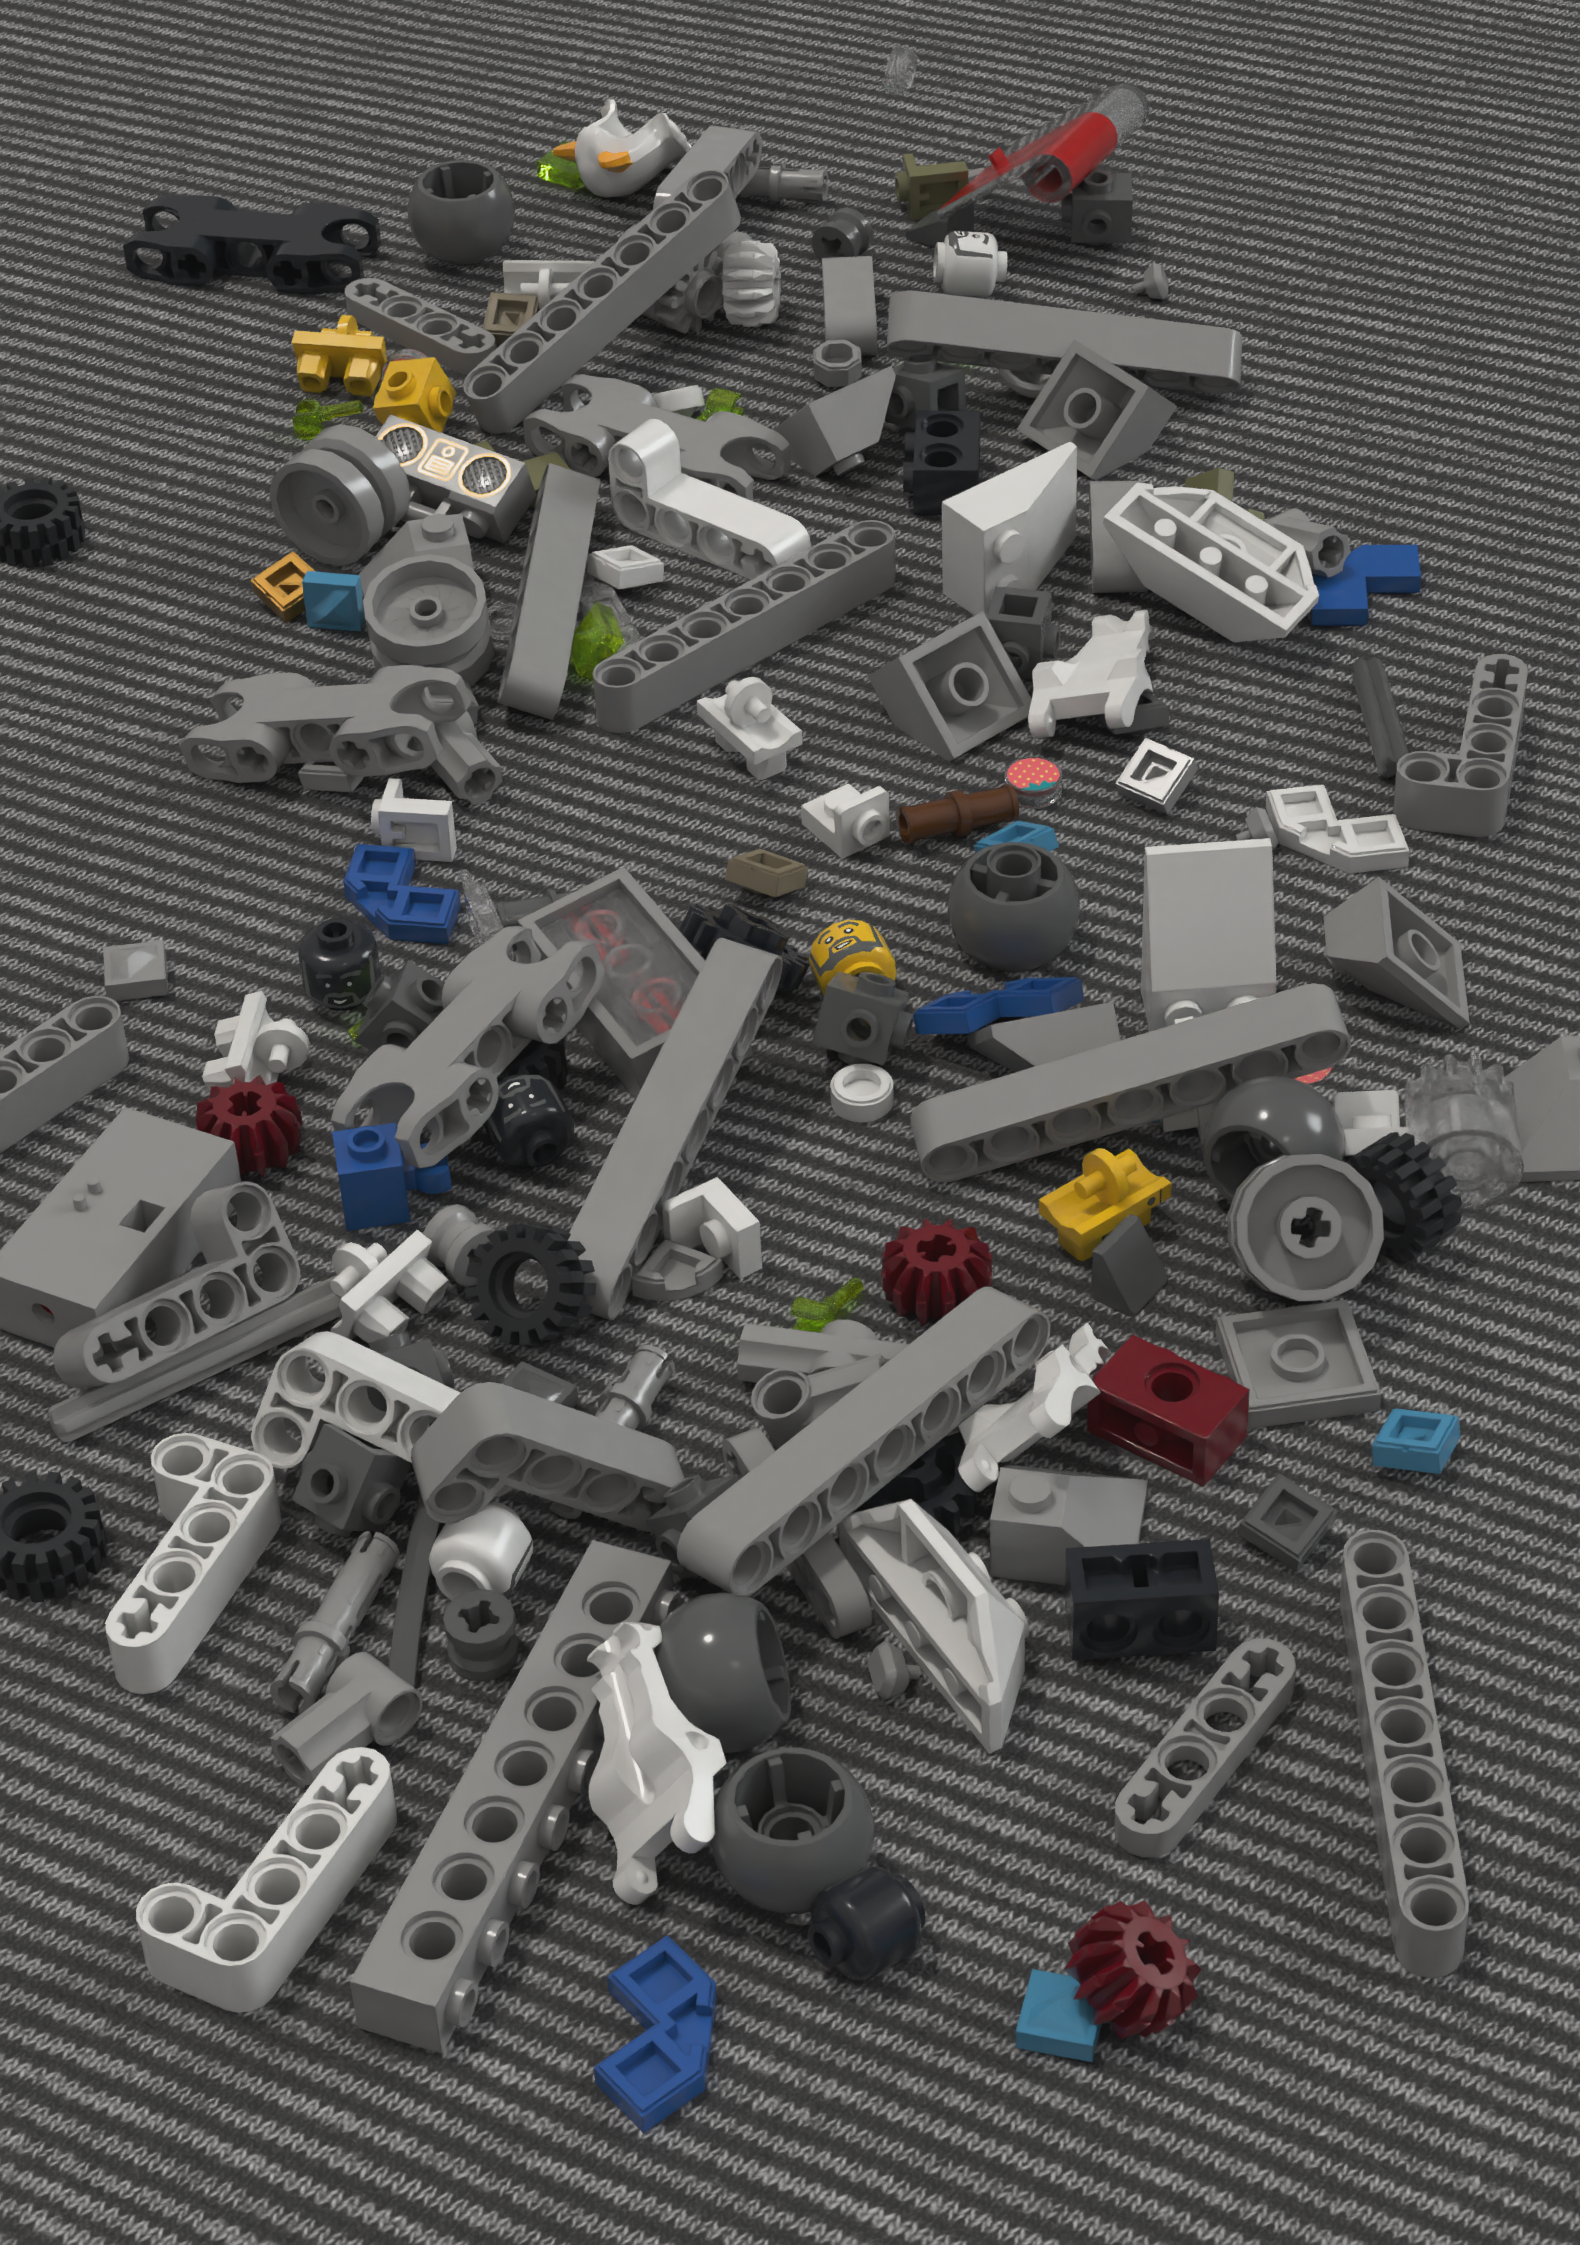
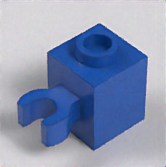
(377, 1178)

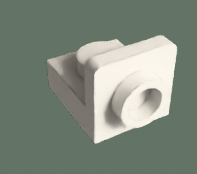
(848, 819)
(414, 824)
(1367, 1117)
(719, 1221)

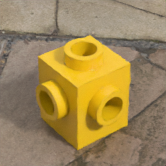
(415, 392)

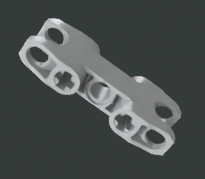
(709, 450)
(353, 724)
(487, 1019)

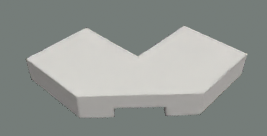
(1356, 845)

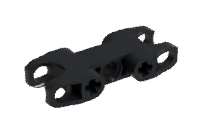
(218, 239)

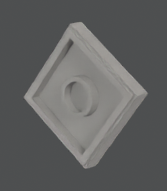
(1299, 1363)

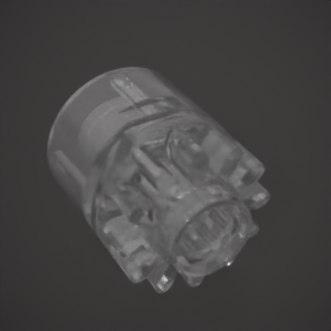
(1471, 1125)

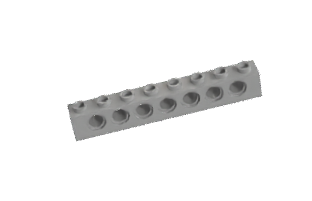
(505, 1811)

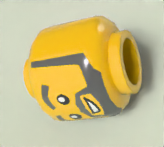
(851, 949)

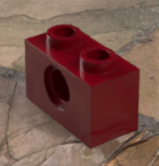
(1168, 1410)

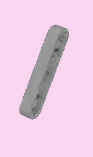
(418, 324)
(822, 1569)
(1197, 1741)

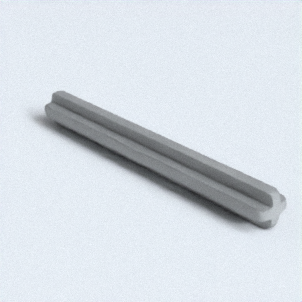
(215, 1354)

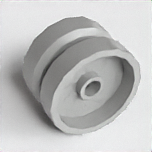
(340, 494)
(430, 616)
(1344, 1234)

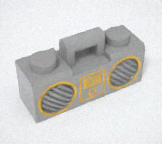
(459, 478)

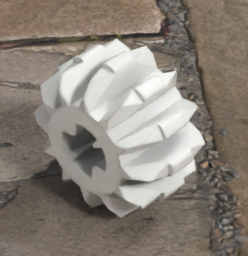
(751, 283)

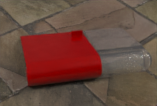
(1062, 151)

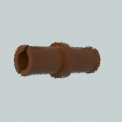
(957, 813)

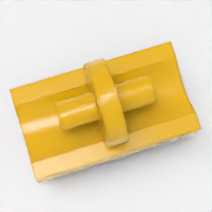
(340, 353)
(1101, 1199)

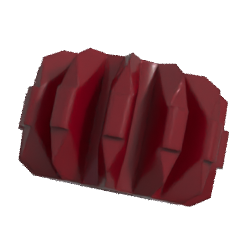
(257, 1118)
(934, 1269)
(1132, 1969)

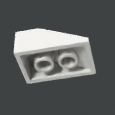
(1009, 529)
(1206, 928)

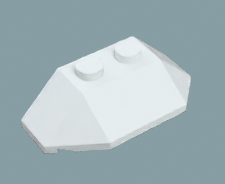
(1214, 560)
(942, 1611)

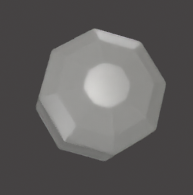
(837, 363)

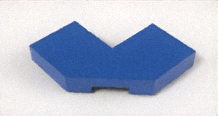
(1365, 571)
(381, 891)
(1025, 997)
(671, 2058)

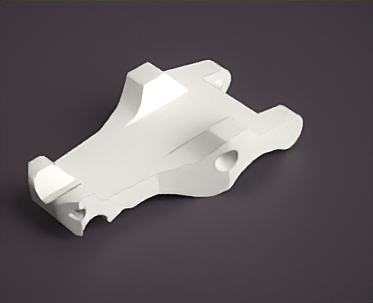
(1099, 680)
(1007, 1430)
(653, 1763)

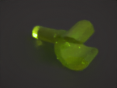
(721, 400)
(309, 416)
(815, 1315)

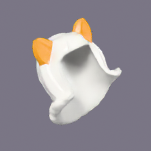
(620, 162)

